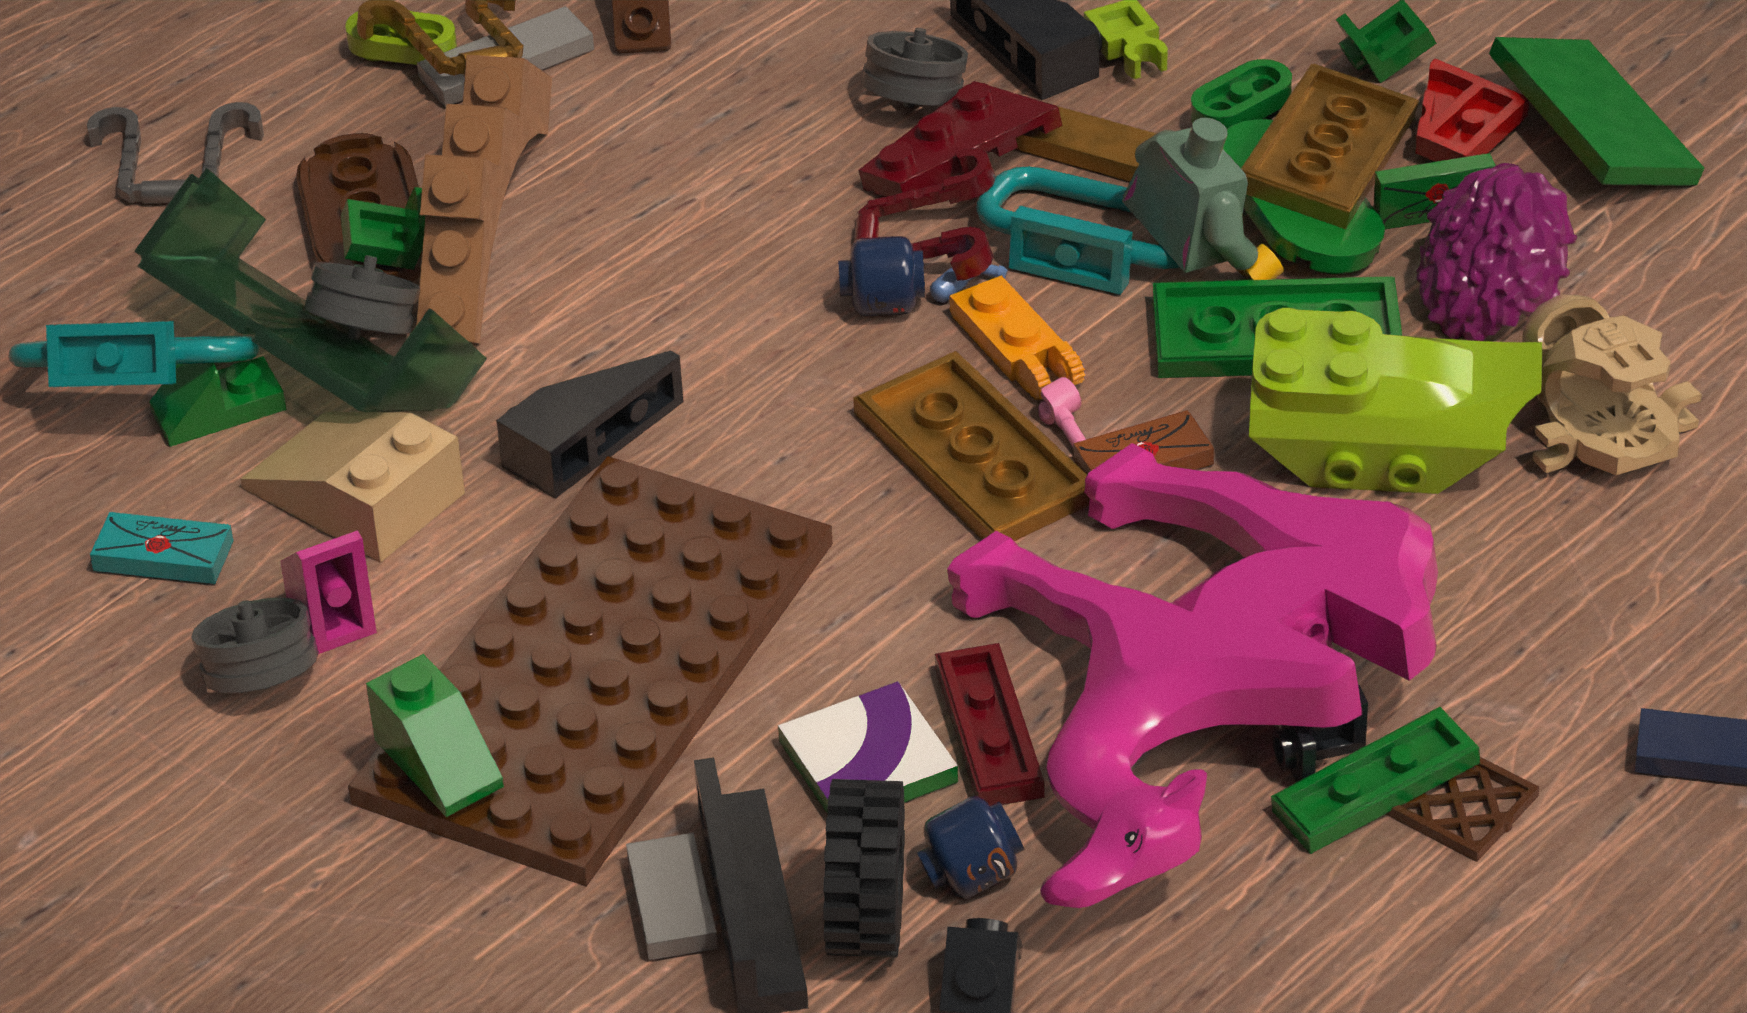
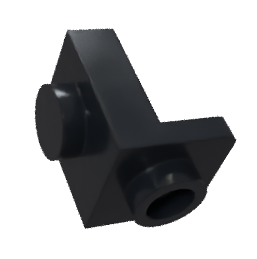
(1302, 746)
(980, 968)

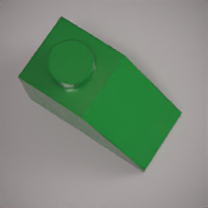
(432, 735)

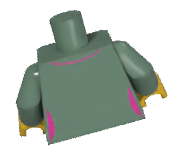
(1194, 201)

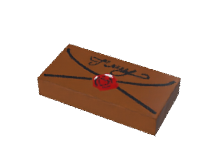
(1171, 439)

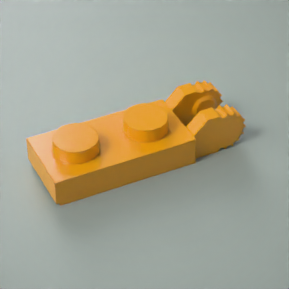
(1014, 335)

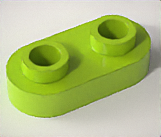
(390, 45)

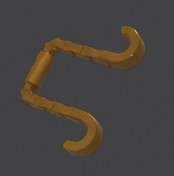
(403, 21)

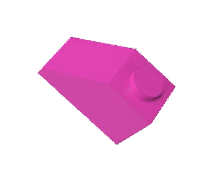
(334, 588)

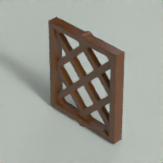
(1501, 821)

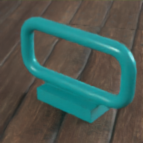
(1065, 245)
(124, 353)

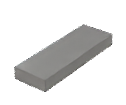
(546, 42)

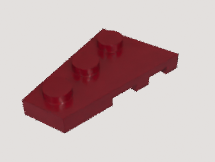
(973, 118)

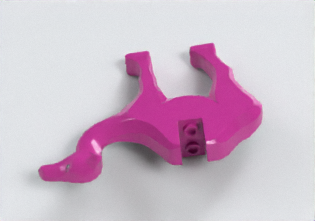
(1224, 653)

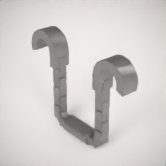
(162, 191)

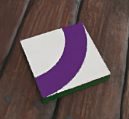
(869, 739)

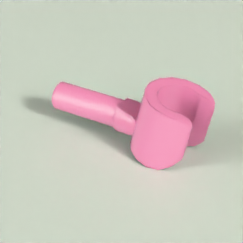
(1059, 402)

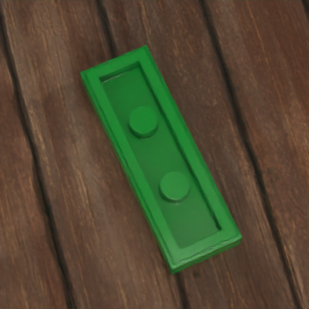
(1375, 779)

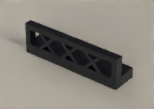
(750, 897)

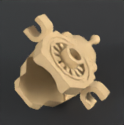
(1602, 389)

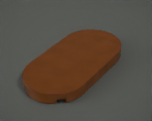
(353, 169)

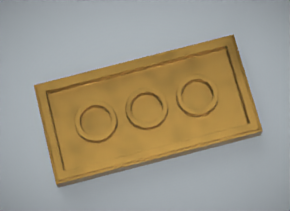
(1328, 145)
(974, 448)

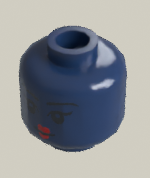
(882, 276)

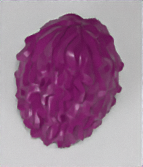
(1494, 251)

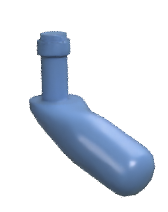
(948, 284)

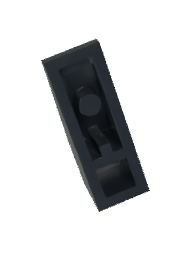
(1036, 40)
(577, 423)

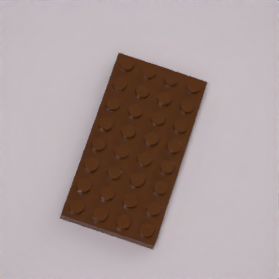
(607, 662)

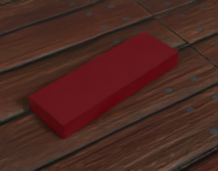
(989, 725)

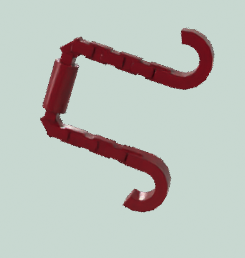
(967, 244)

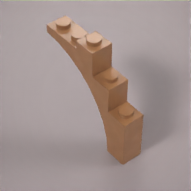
(466, 185)

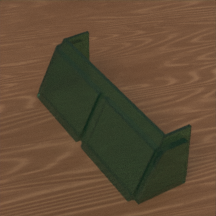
(197, 254)

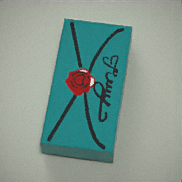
(162, 547)

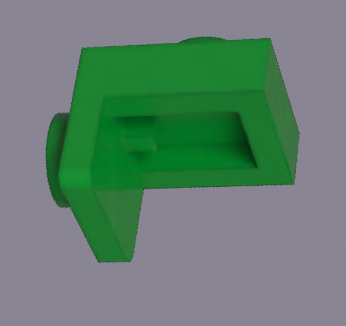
(1386, 41)
(384, 231)

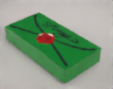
(1410, 192)

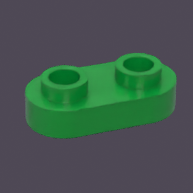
(1243, 93)

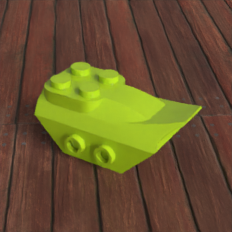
(1381, 407)

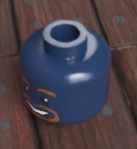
(970, 847)

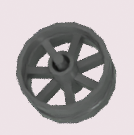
(913, 67)
(362, 297)
(255, 645)

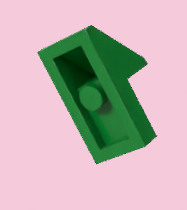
(215, 399)

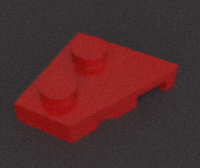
(1465, 114)

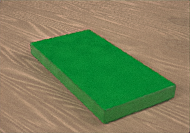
(1596, 112)
(1213, 324)

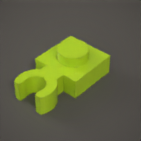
(1129, 34)

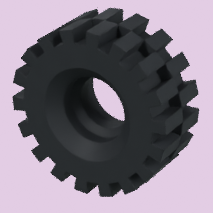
(864, 868)

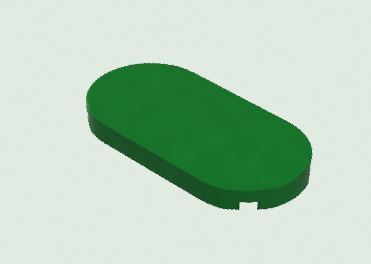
(1295, 234)

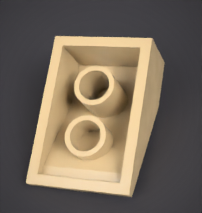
(363, 474)

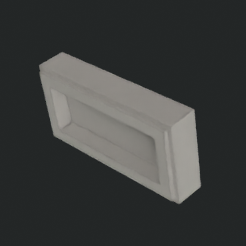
(671, 896)

